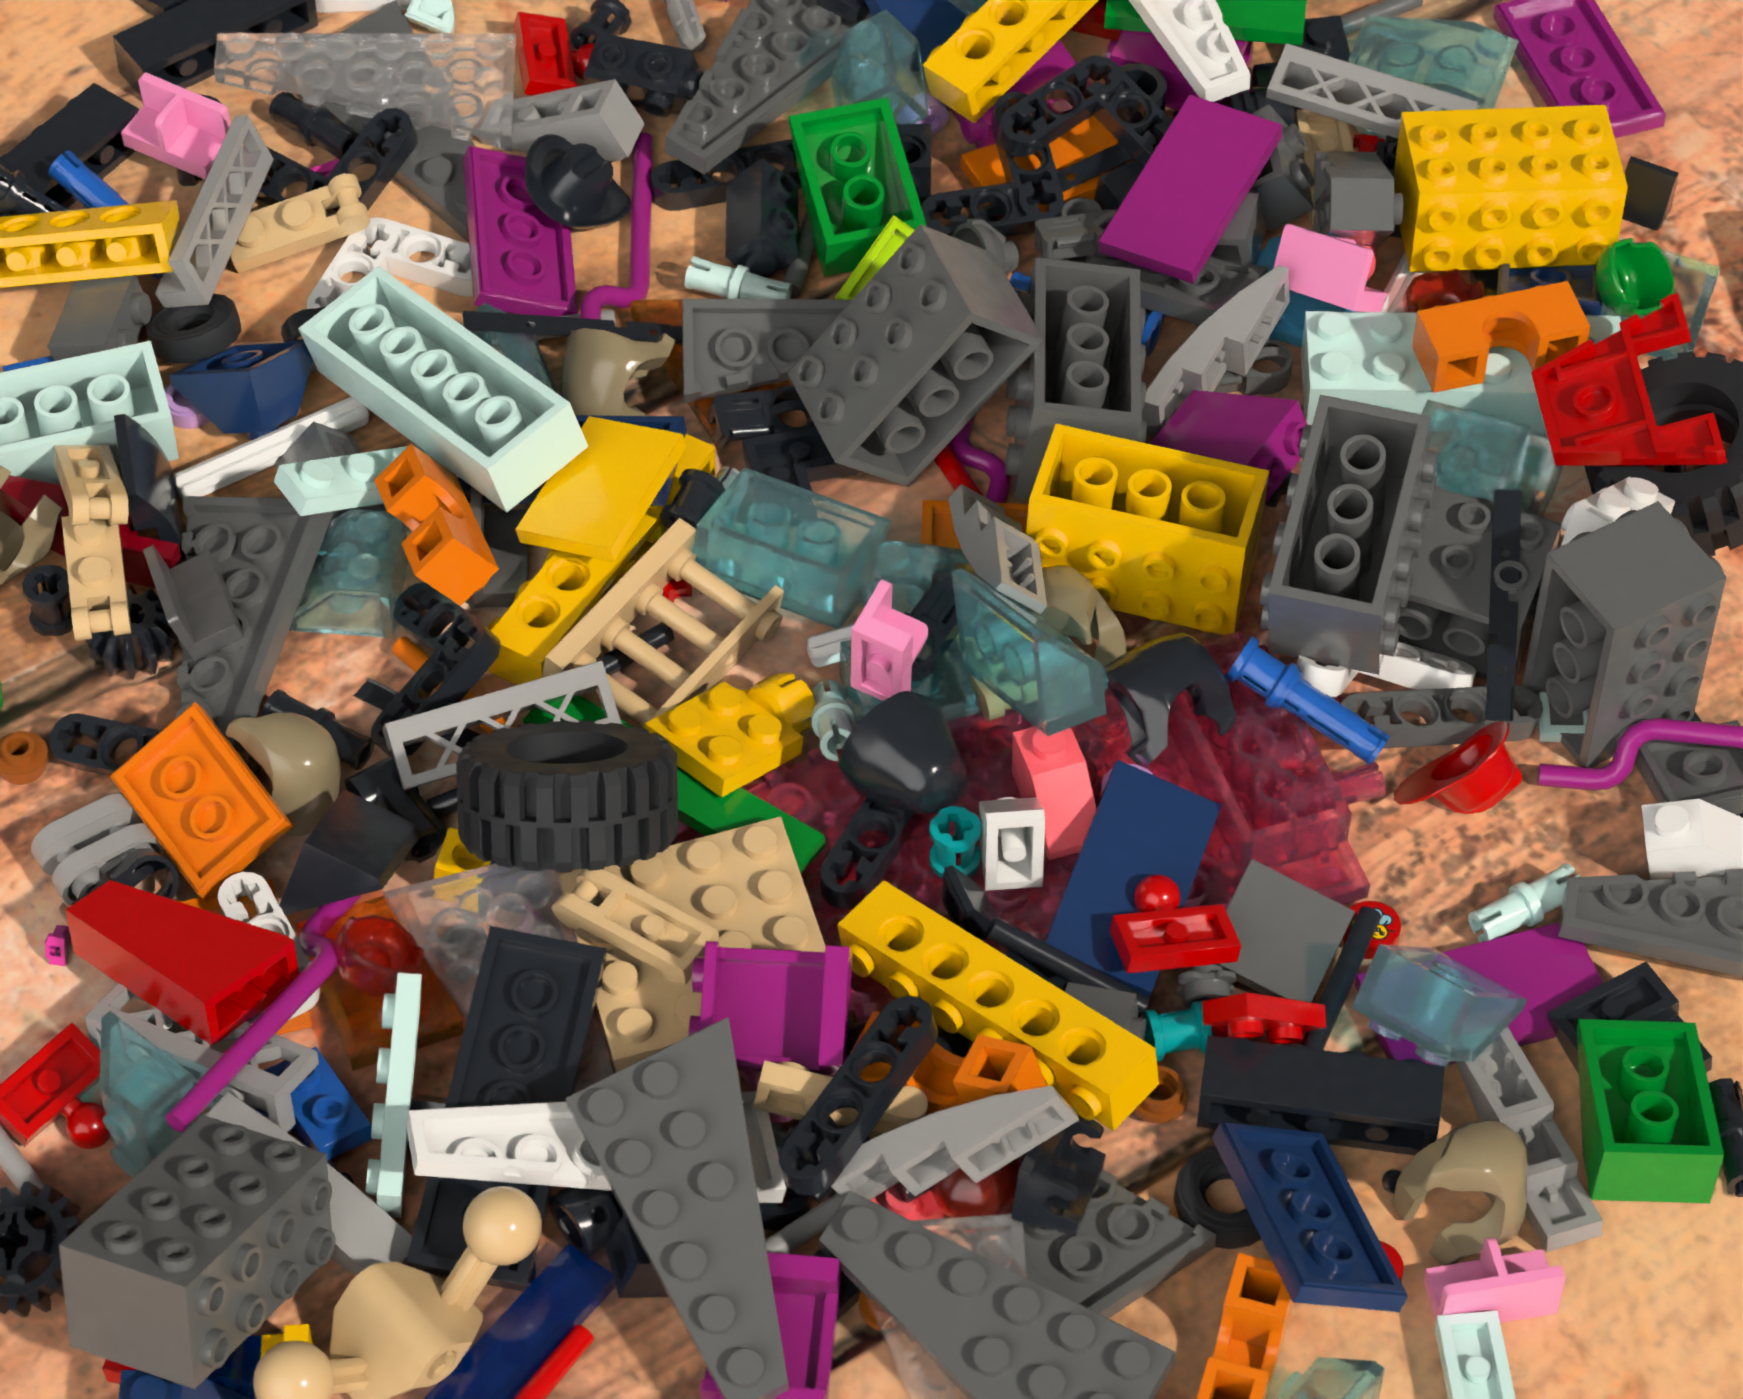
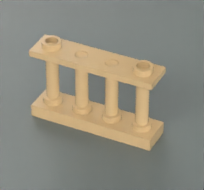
(642, 593)

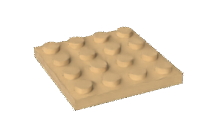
(733, 881)

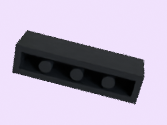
(184, 39)
(88, 128)
(1342, 1095)

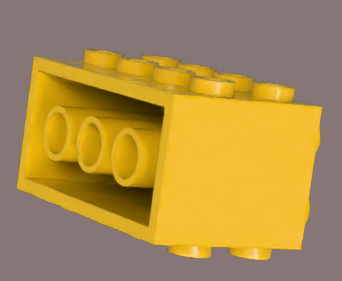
(1508, 187)
(1150, 526)

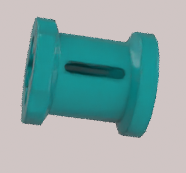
(963, 842)
(1177, 1030)

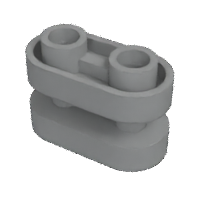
(90, 843)

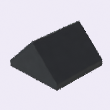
(348, 854)

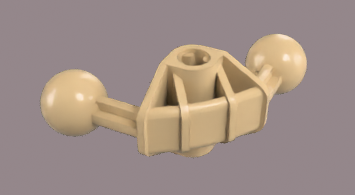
(403, 1324)

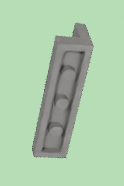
(1353, 91)
(216, 217)
(487, 709)
(251, 1085)

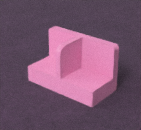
(177, 126)
(1328, 269)
(884, 646)
(1511, 1284)

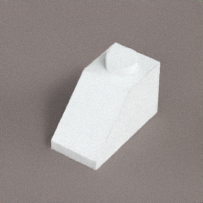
(1691, 838)
(1012, 843)

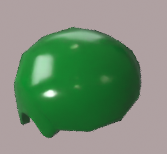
(1633, 277)

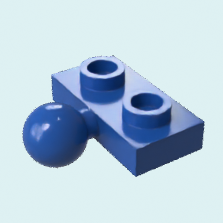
(325, 1111)

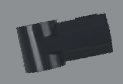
(383, 787)

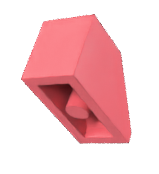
(1059, 778)

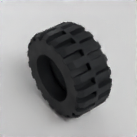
(1712, 496)
(567, 796)

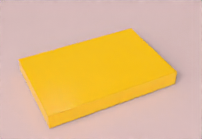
(602, 491)

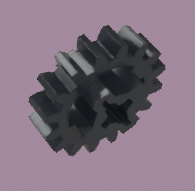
(29, 1249)

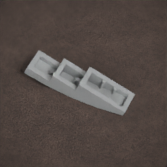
(1221, 343)
(998, 548)
(1510, 1092)
(969, 1136)
(360, 1226)

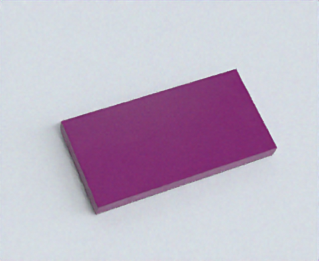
(1579, 61)
(1190, 188)
(515, 249)
(1529, 963)

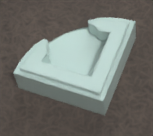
(432, 15)

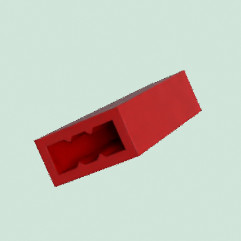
(182, 958)

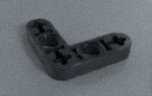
(1098, 100)
(364, 150)
(1012, 197)
(450, 662)

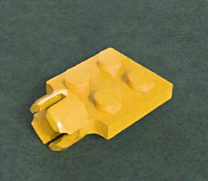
(736, 733)

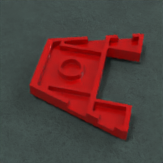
(1600, 405)

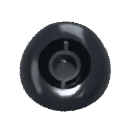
(573, 184)

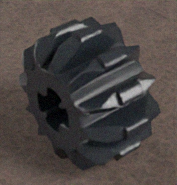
(147, 644)

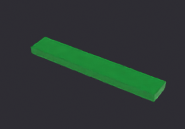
(702, 807)

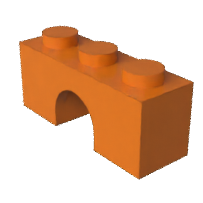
(1457, 337)
(445, 537)
(950, 1080)
(1249, 1333)

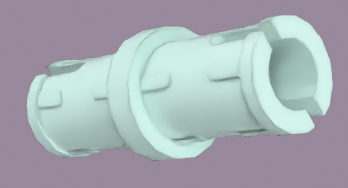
(733, 282)
(832, 718)
(1522, 905)

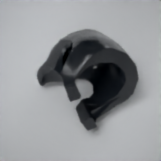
(1152, 677)
(905, 756)

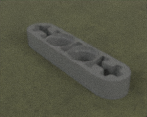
(1435, 707)

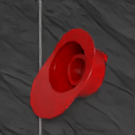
(1467, 777)

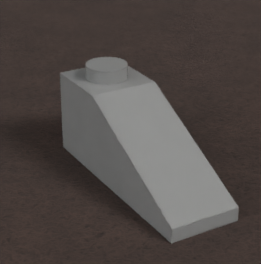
(582, 114)

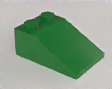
(852, 179)
(1646, 1112)

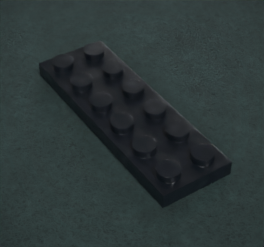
(516, 1048)

